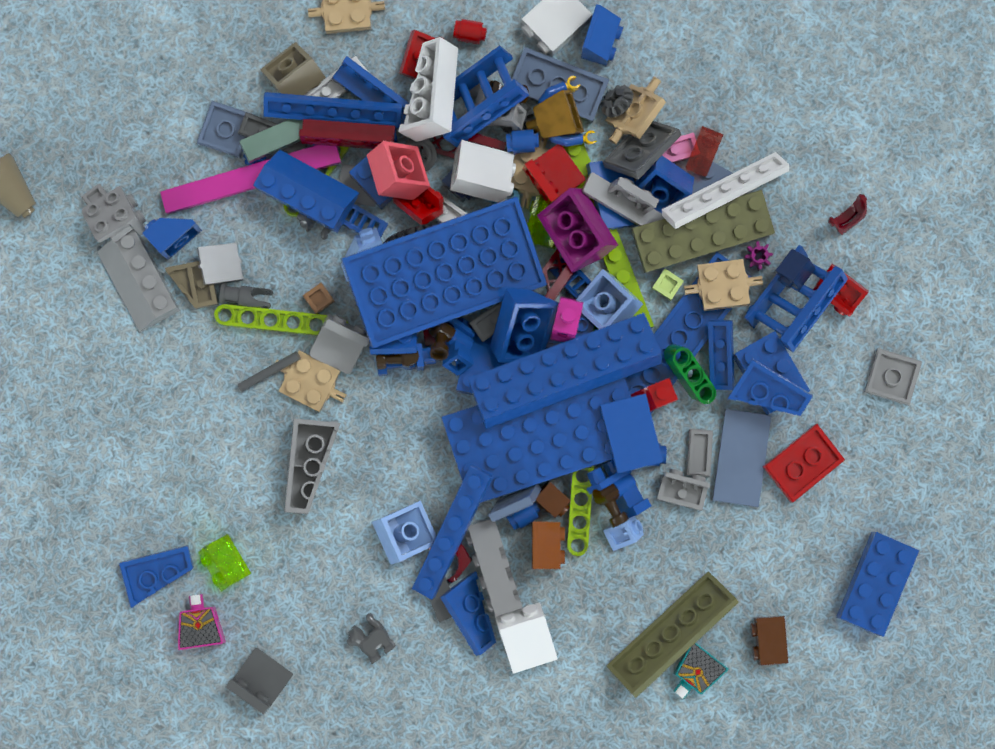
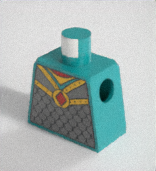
(697, 671)

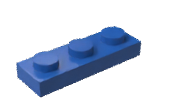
(721, 354)

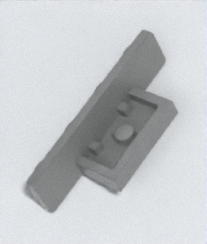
(623, 198)

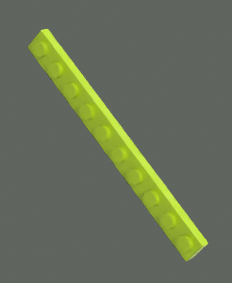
(617, 260)

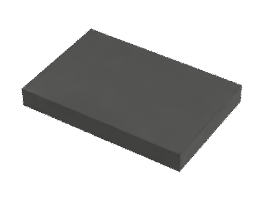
(637, 155)

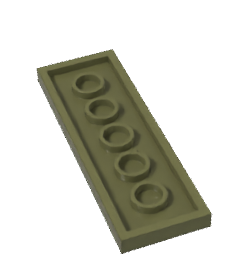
(726, 226)
(672, 634)

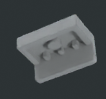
(683, 490)

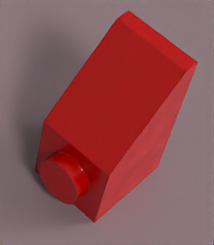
(658, 394)

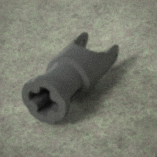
(244, 296)

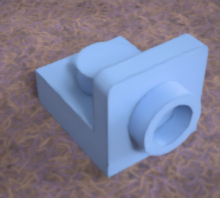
(624, 534)

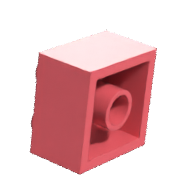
(398, 170)

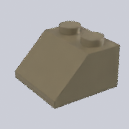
(293, 71)

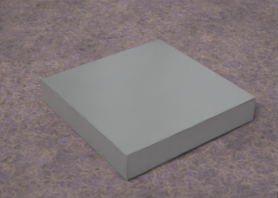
(893, 376)

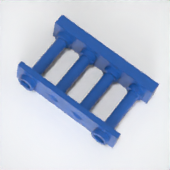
(495, 103)
(804, 317)

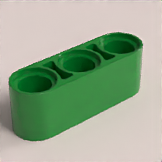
(697, 380)

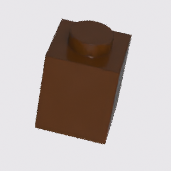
(553, 500)

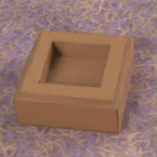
(318, 298)

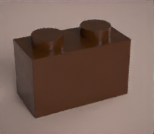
(770, 640)

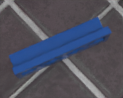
(365, 85)

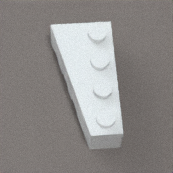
(432, 92)

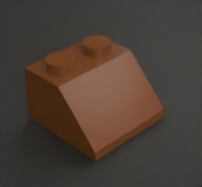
(546, 545)

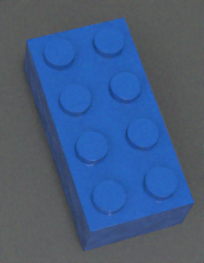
(877, 583)

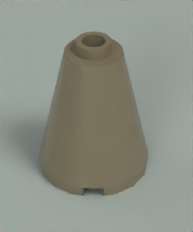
(13, 188)

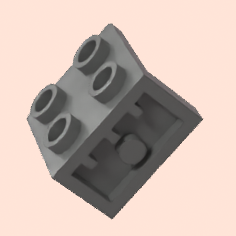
(259, 680)

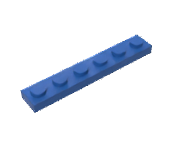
(331, 109)
(452, 531)

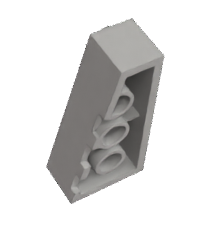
(307, 461)
(494, 567)

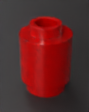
(469, 31)

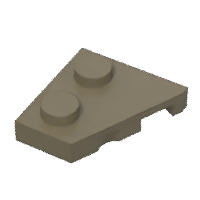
(190, 282)

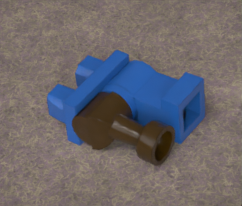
(452, 344)
(406, 360)
(617, 493)

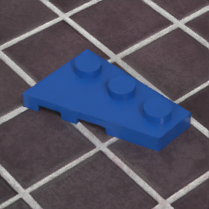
(468, 612)

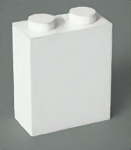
(555, 23)
(482, 172)
(526, 637)

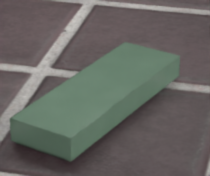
(271, 140)

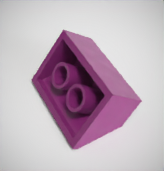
(577, 229)

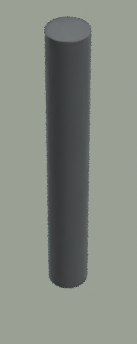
(269, 371)

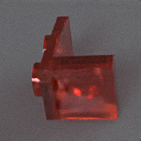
(704, 151)

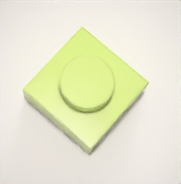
(667, 284)

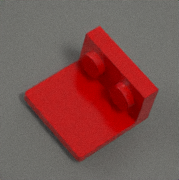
(553, 173)

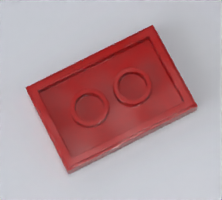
(803, 463)

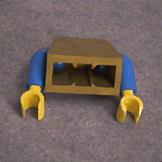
(558, 116)

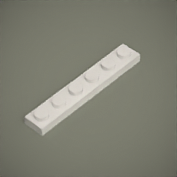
(725, 190)

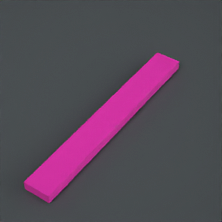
(239, 180)

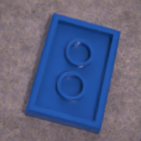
(610, 218)
(631, 433)

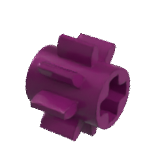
(765, 256)

